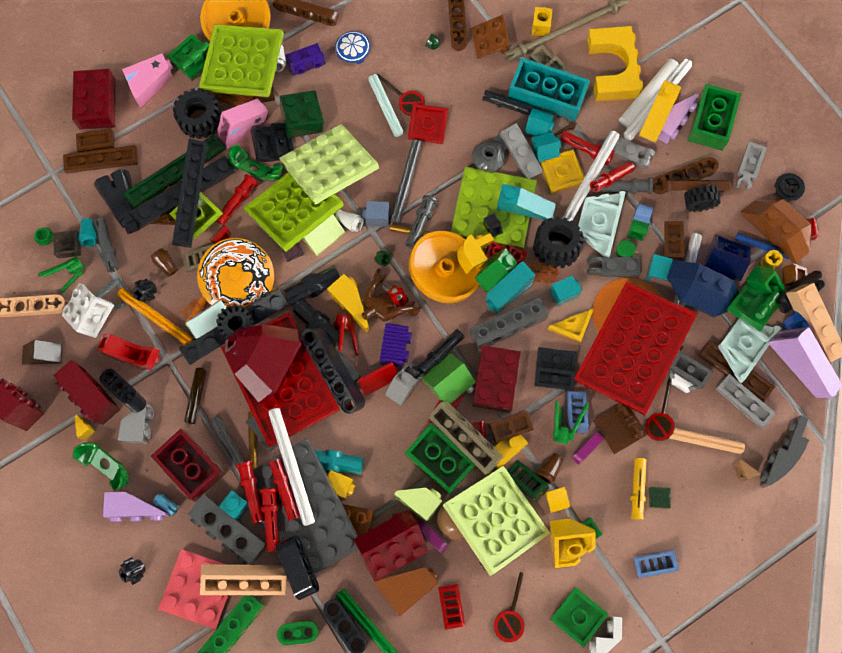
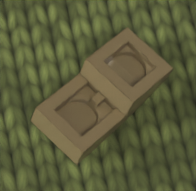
(542, 56)

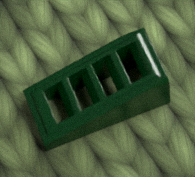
(531, 475)

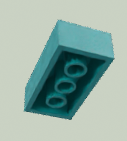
(548, 89)

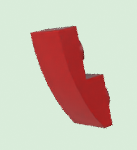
(518, 254)

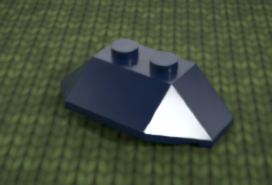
(702, 287)

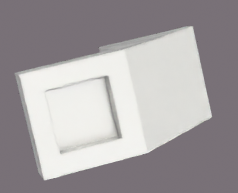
(603, 644)

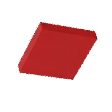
(428, 123)

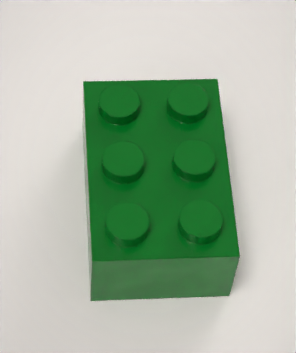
(714, 117)
(440, 459)

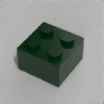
(301, 114)

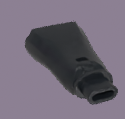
(113, 195)

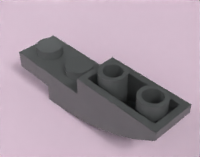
(784, 459)

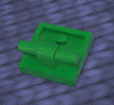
(190, 56)
(754, 307)

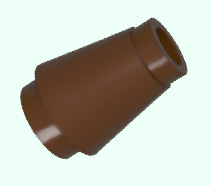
(164, 262)
(550, 468)

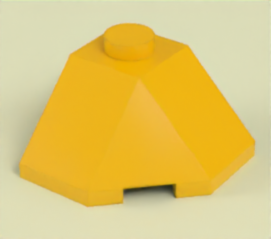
(570, 541)

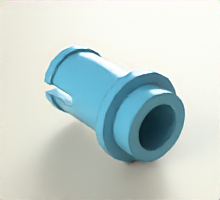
(165, 503)

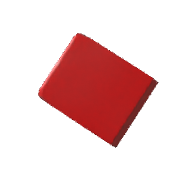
(221, 234)

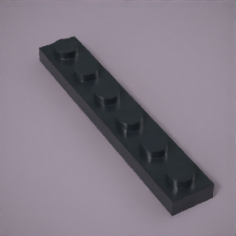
(189, 193)
(169, 199)
(259, 310)

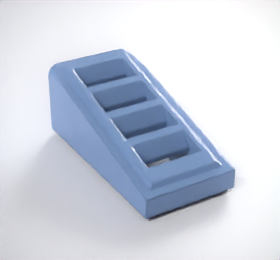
(584, 425)
(637, 560)

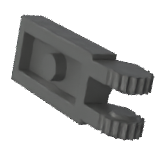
(615, 267)

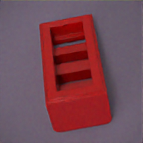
(455, 624)

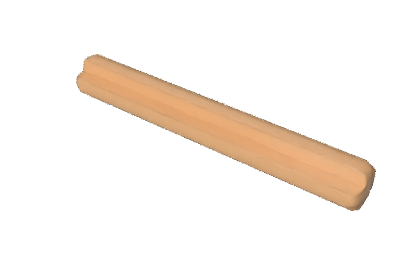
(708, 441)

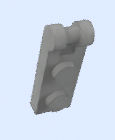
(629, 151)

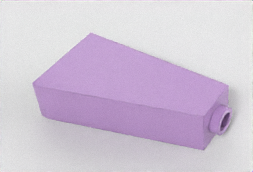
(807, 360)

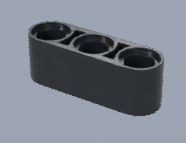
(122, 390)
(297, 567)
(336, 620)

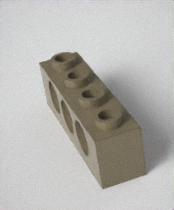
(465, 437)

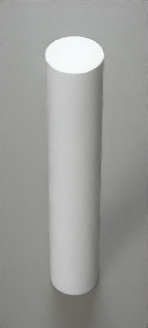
(648, 93)

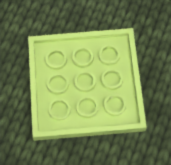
(329, 163)
(496, 520)

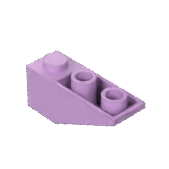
(677, 117)
(125, 505)

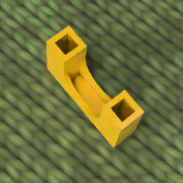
(621, 43)

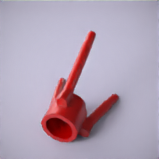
(343, 324)

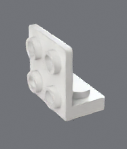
(86, 312)

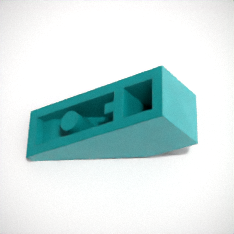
(524, 203)

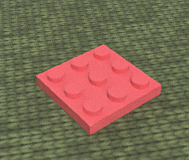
(183, 592)

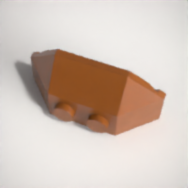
(781, 226)

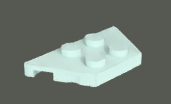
(600, 221)
(745, 346)

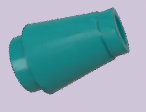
(87, 233)

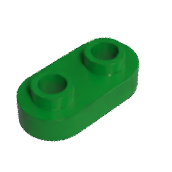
(298, 633)

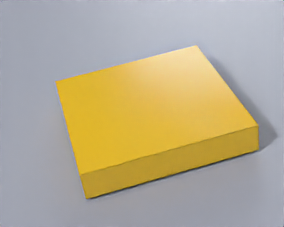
(562, 172)

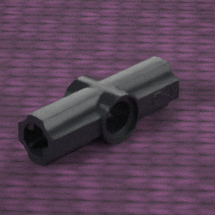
(312, 285)
(316, 318)

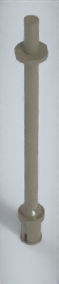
(522, 49)

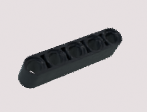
(340, 375)

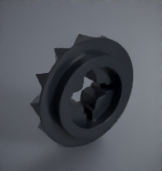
(791, 180)

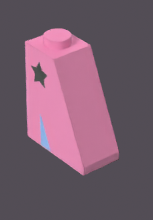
(148, 77)
(238, 121)

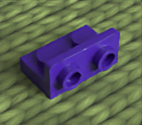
(305, 59)

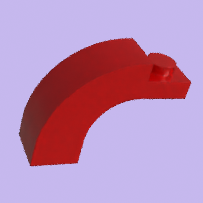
(128, 352)

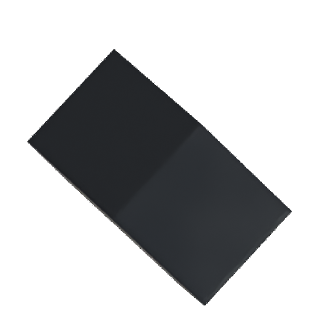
(493, 225)

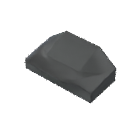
(688, 374)

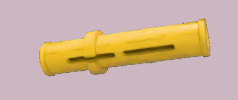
(638, 486)

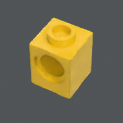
(541, 28)
(342, 485)

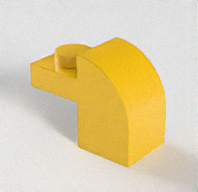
(471, 254)

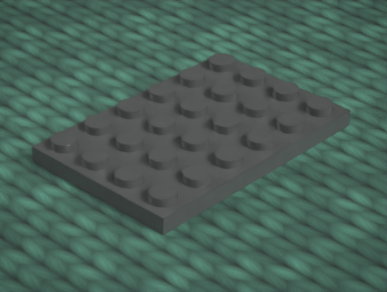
(332, 532)

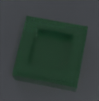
(659, 497)

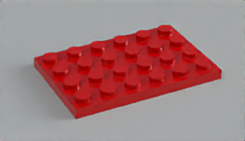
(635, 348)
(300, 397)

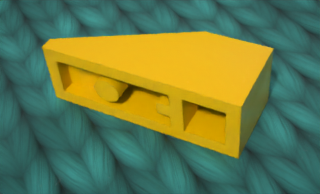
(660, 111)
(346, 294)

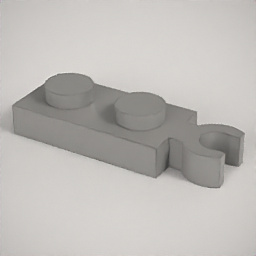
(750, 164)

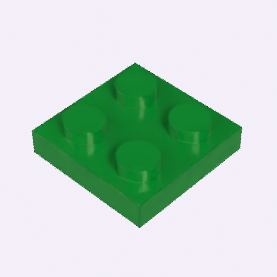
(579, 617)

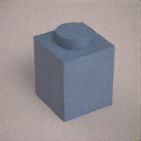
(376, 213)

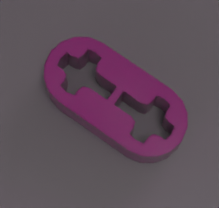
(595, 440)
(432, 536)

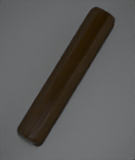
(195, 395)

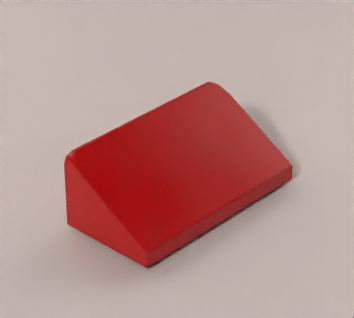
(377, 378)

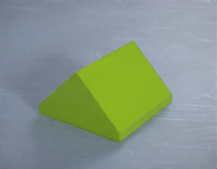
(206, 215)

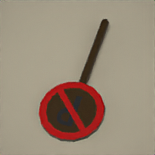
(406, 99)
(661, 425)
(509, 624)

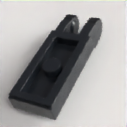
(783, 301)

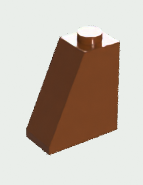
(407, 588)

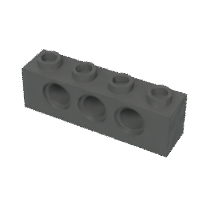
(508, 324)
(205, 507)

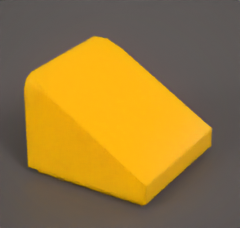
(83, 428)
(557, 499)

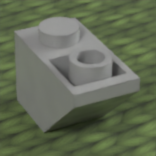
(404, 383)
(135, 427)

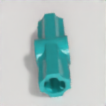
(339, 462)

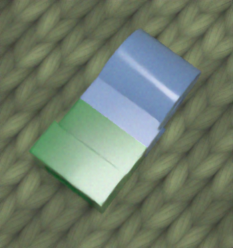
(640, 222)

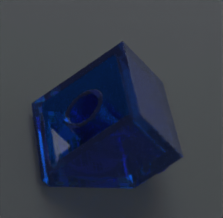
(728, 257)

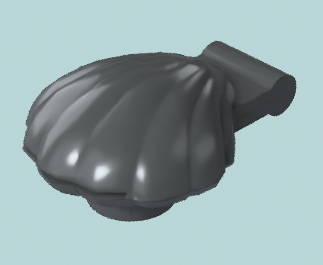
(490, 155)

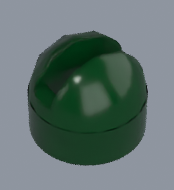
(433, 42)
(386, 258)

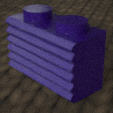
(394, 345)

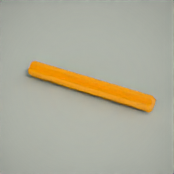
(154, 316)

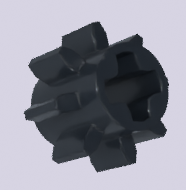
(144, 290)
(131, 571)

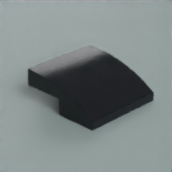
(270, 142)
(555, 368)

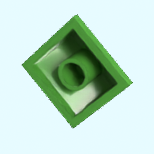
(449, 379)

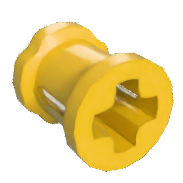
(771, 259)

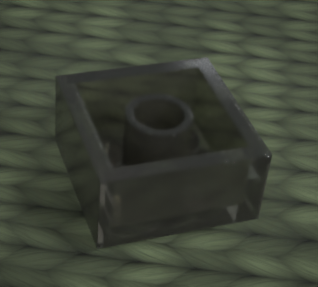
(66, 244)

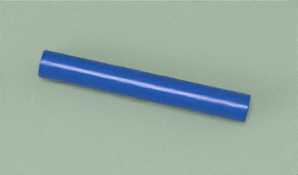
(757, 243)

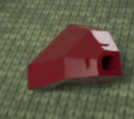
(262, 357)

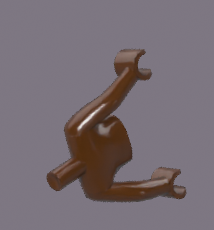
(382, 305)

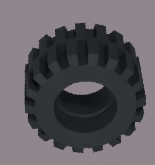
(194, 101)
(560, 230)

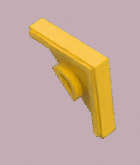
(573, 327)

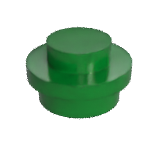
(43, 236)

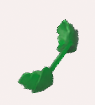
(240, 160)
(91, 453)

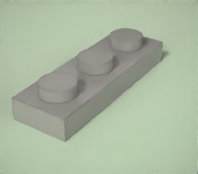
(521, 151)
(745, 401)

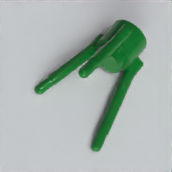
(73, 266)
(561, 433)

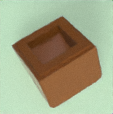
(793, 273)

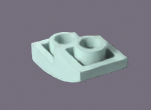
(205, 320)

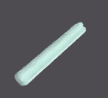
(385, 105)

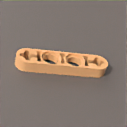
(29, 303)

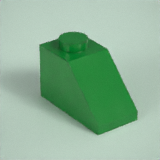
(495, 269)
(765, 281)

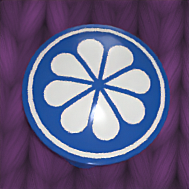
(352, 47)

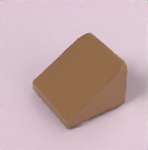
(744, 470)

